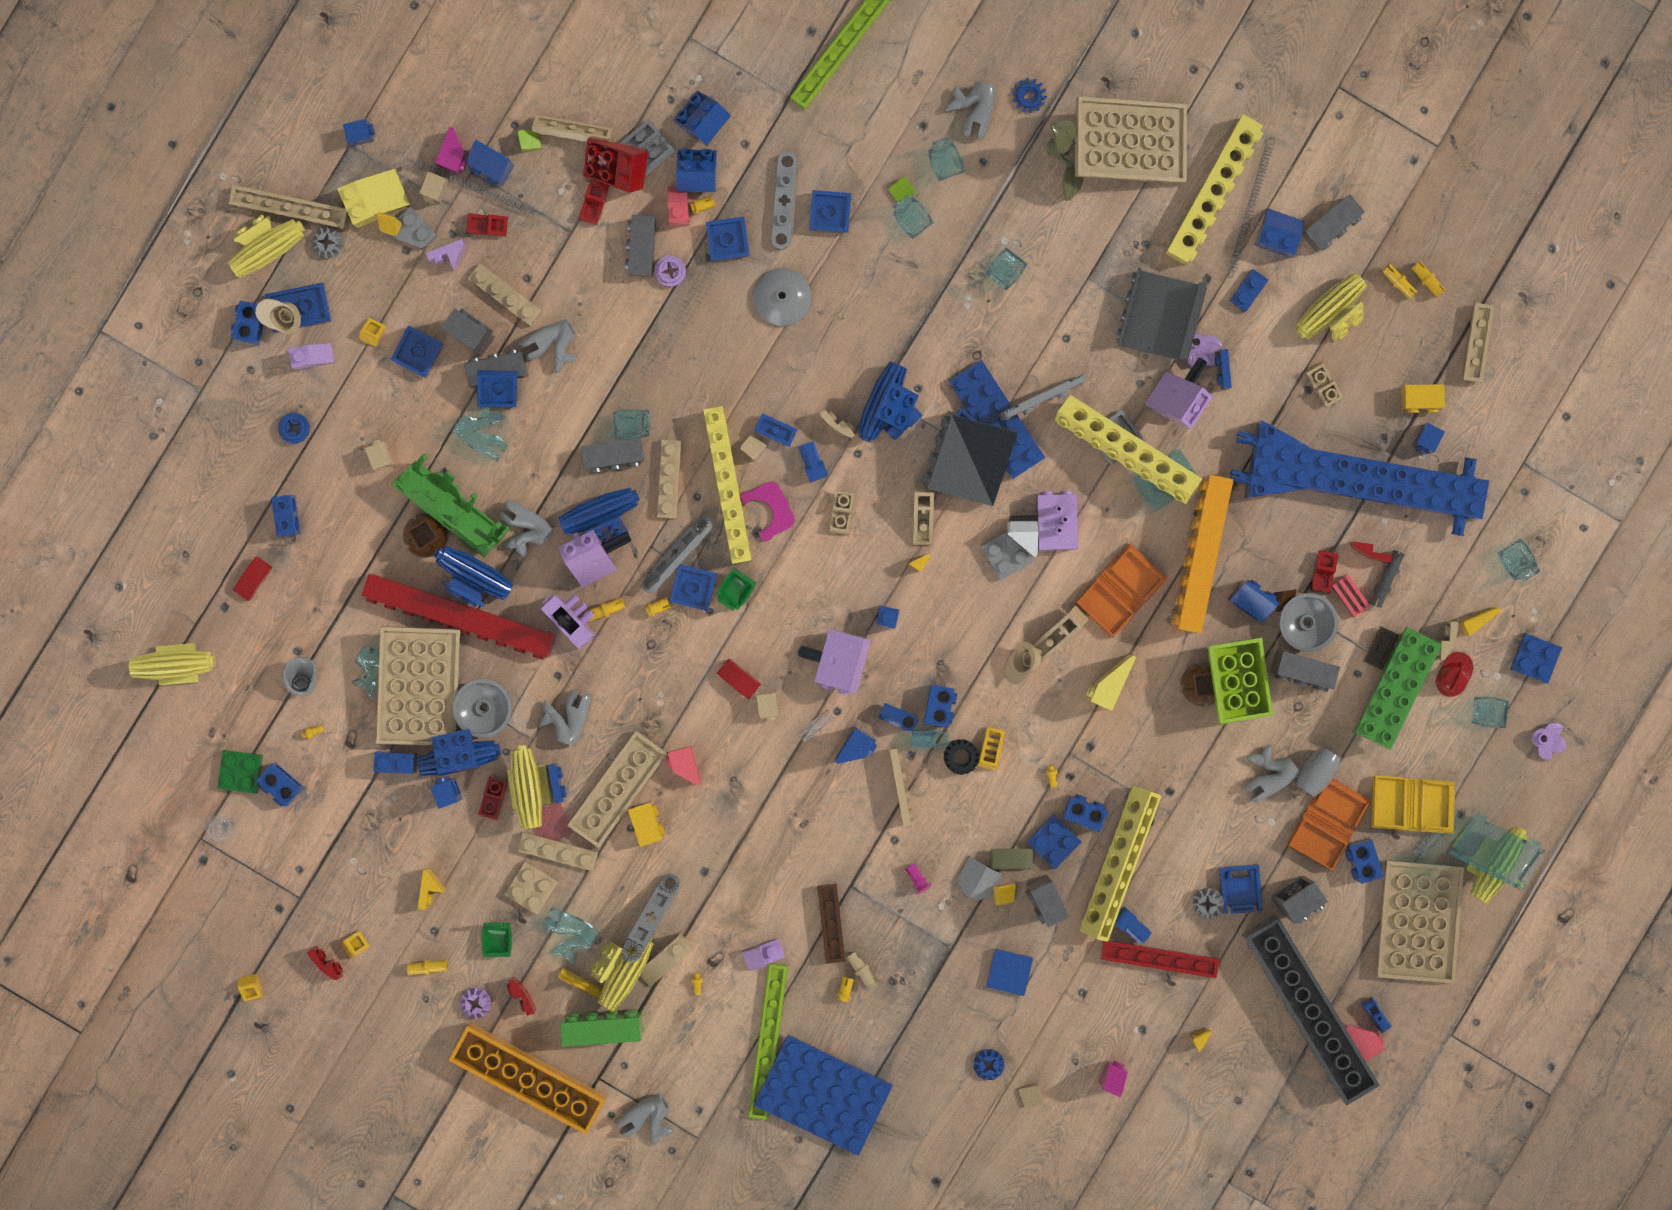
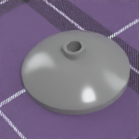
(787, 310)
(1321, 626)
(470, 716)

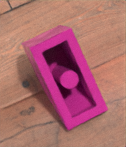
(452, 153)
(1113, 1078)

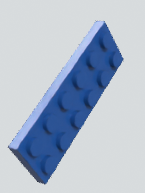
(984, 403)

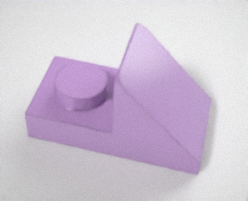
(453, 251)
(763, 954)

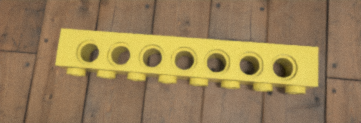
(1246, 127)
(1124, 441)
(727, 485)
(1120, 863)

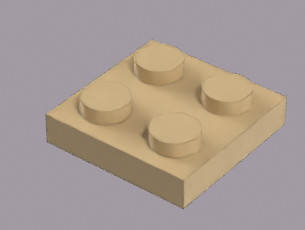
(531, 888)

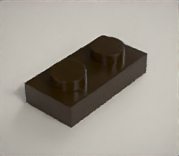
(1381, 648)

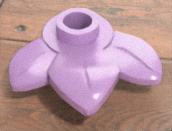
(1204, 350)
(1551, 740)

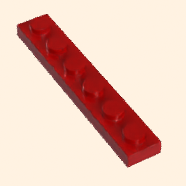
(1160, 958)

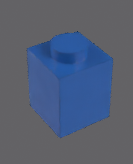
(359, 132)
(1428, 438)
(887, 617)

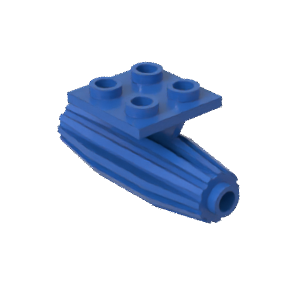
(887, 403)
(601, 514)
(471, 577)
(456, 753)

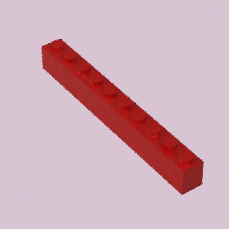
(458, 615)

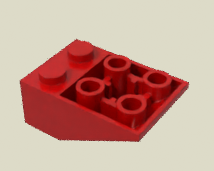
(615, 164)

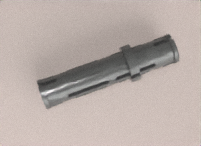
(1387, 579)

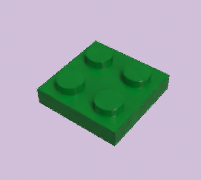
(239, 771)

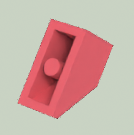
(678, 207)
(684, 764)
(1366, 1040)

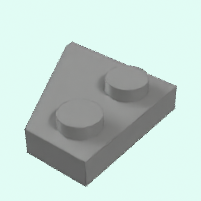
(414, 230)

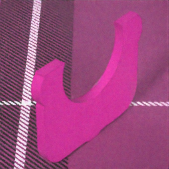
(773, 496)

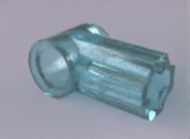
(926, 739)

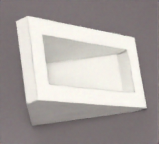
(1025, 534)

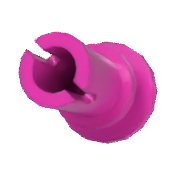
(917, 878)

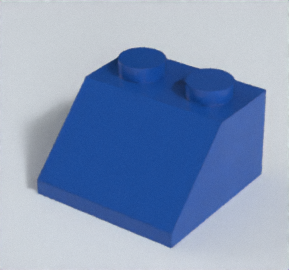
(489, 163)
(1280, 233)
(856, 747)

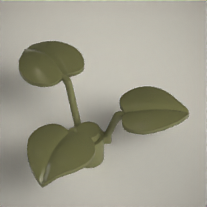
(1064, 132)

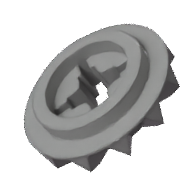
(333, 249)
(1215, 898)

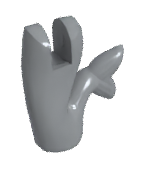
(984, 95)
(544, 337)
(539, 531)
(576, 716)
(1285, 773)
(636, 1116)

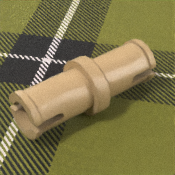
(862, 970)

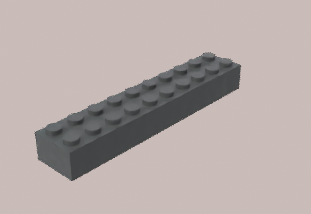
(1310, 1010)

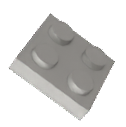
(1006, 555)

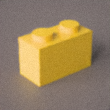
(1423, 398)
(646, 823)

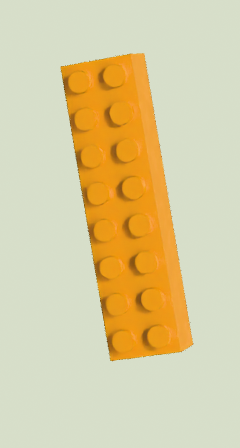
(1202, 554)
(527, 1078)

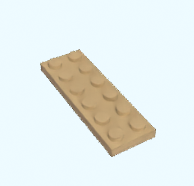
(617, 789)

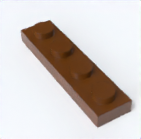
(831, 923)

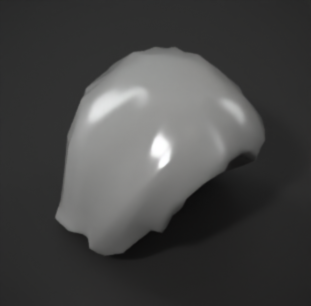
(300, 676)

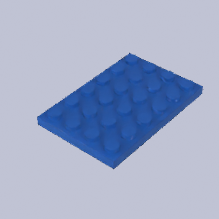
(823, 1094)

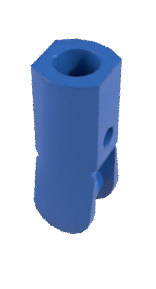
(1377, 1016)

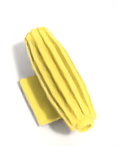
(263, 244)
(1335, 310)
(172, 664)
(528, 787)
(1486, 885)
(618, 973)

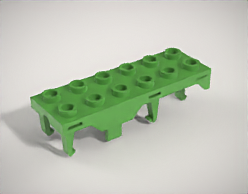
(444, 502)
(1397, 688)

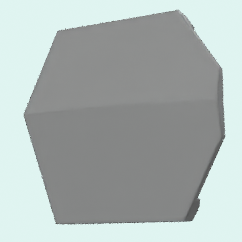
(978, 879)

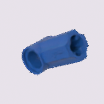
(895, 433)
(813, 464)
(896, 716)
(1127, 922)

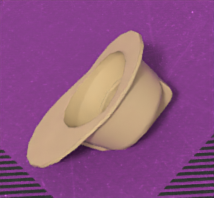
(279, 315)
(1022, 662)

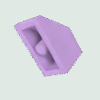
(311, 356)

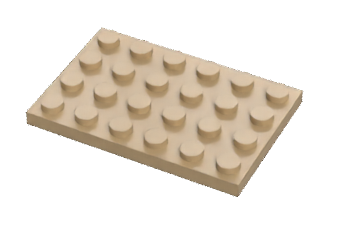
(1130, 140)
(416, 684)
(1420, 921)

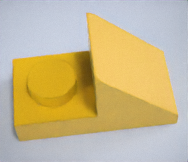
(428, 884)

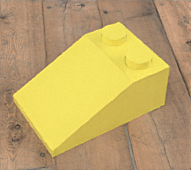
(373, 195)
(1109, 686)

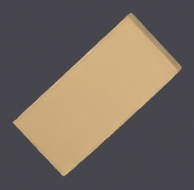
(1323, 384)
(842, 428)
(841, 512)
(1449, 632)

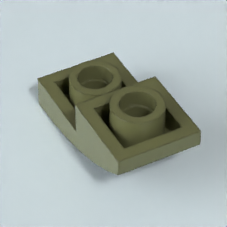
(1011, 858)

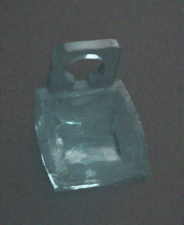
(945, 159)
(911, 216)
(1006, 269)
(631, 424)
(1519, 561)
(1490, 712)

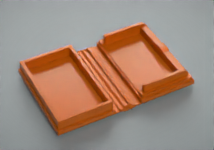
(1121, 590)
(1329, 824)

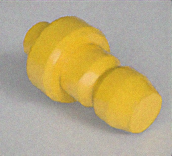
(313, 731)
(1051, 773)
(696, 981)

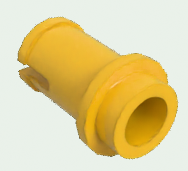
(702, 204)
(657, 607)
(845, 990)

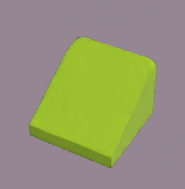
(529, 140)
(901, 189)

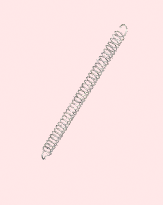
(409, 160)
(1250, 206)

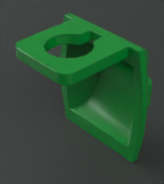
(735, 589)
(496, 939)

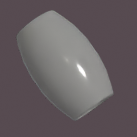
(1318, 771)

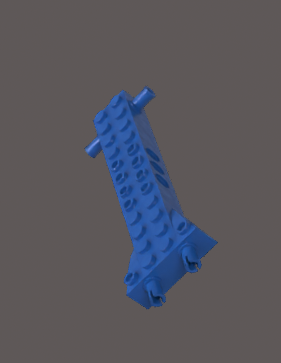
(1288, 465)

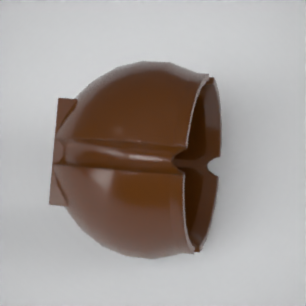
(430, 548)
(1189, 684)

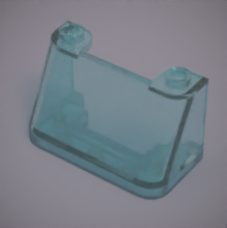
(1496, 851)

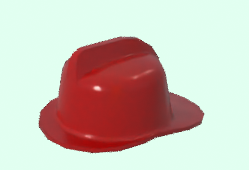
(1454, 674)

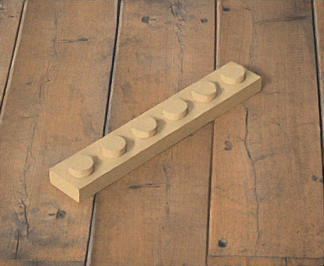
(288, 206)

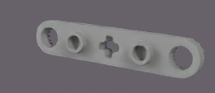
(784, 187)
(1027, 406)
(670, 561)
(644, 930)

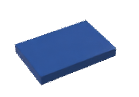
(309, 300)

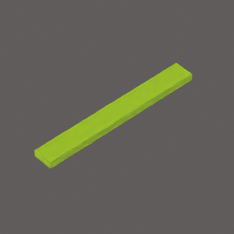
(837, 52)
(768, 1033)

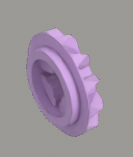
(675, 263)
(484, 1002)

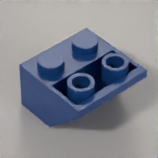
(702, 117)
(696, 170)
(1253, 600)

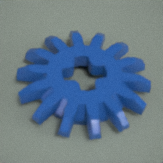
(1032, 88)

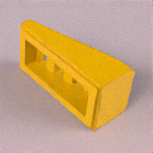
(1475, 622)
(985, 764)

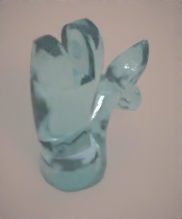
(481, 442)
(367, 660)
(568, 924)

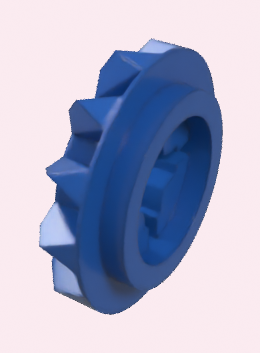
(284, 427)
(988, 1055)

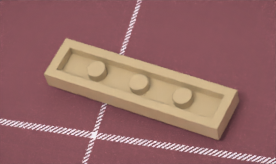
(570, 129)
(505, 295)
(1478, 342)
(669, 479)
(903, 795)
(558, 851)

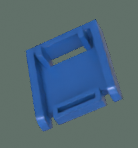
(1241, 892)

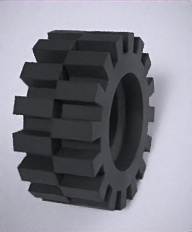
(961, 768)

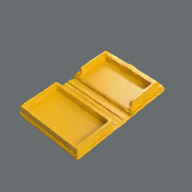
(1413, 804)

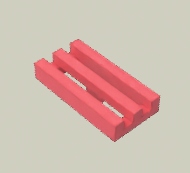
(1359, 609)

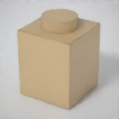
(434, 188)
(379, 455)
(768, 706)

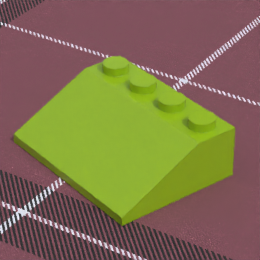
(1240, 680)

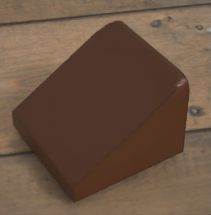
(1283, 597)

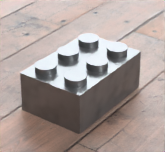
(463, 328)
(1304, 671)
(1300, 900)
(1047, 901)

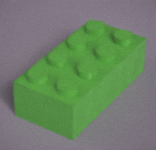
(601, 1028)

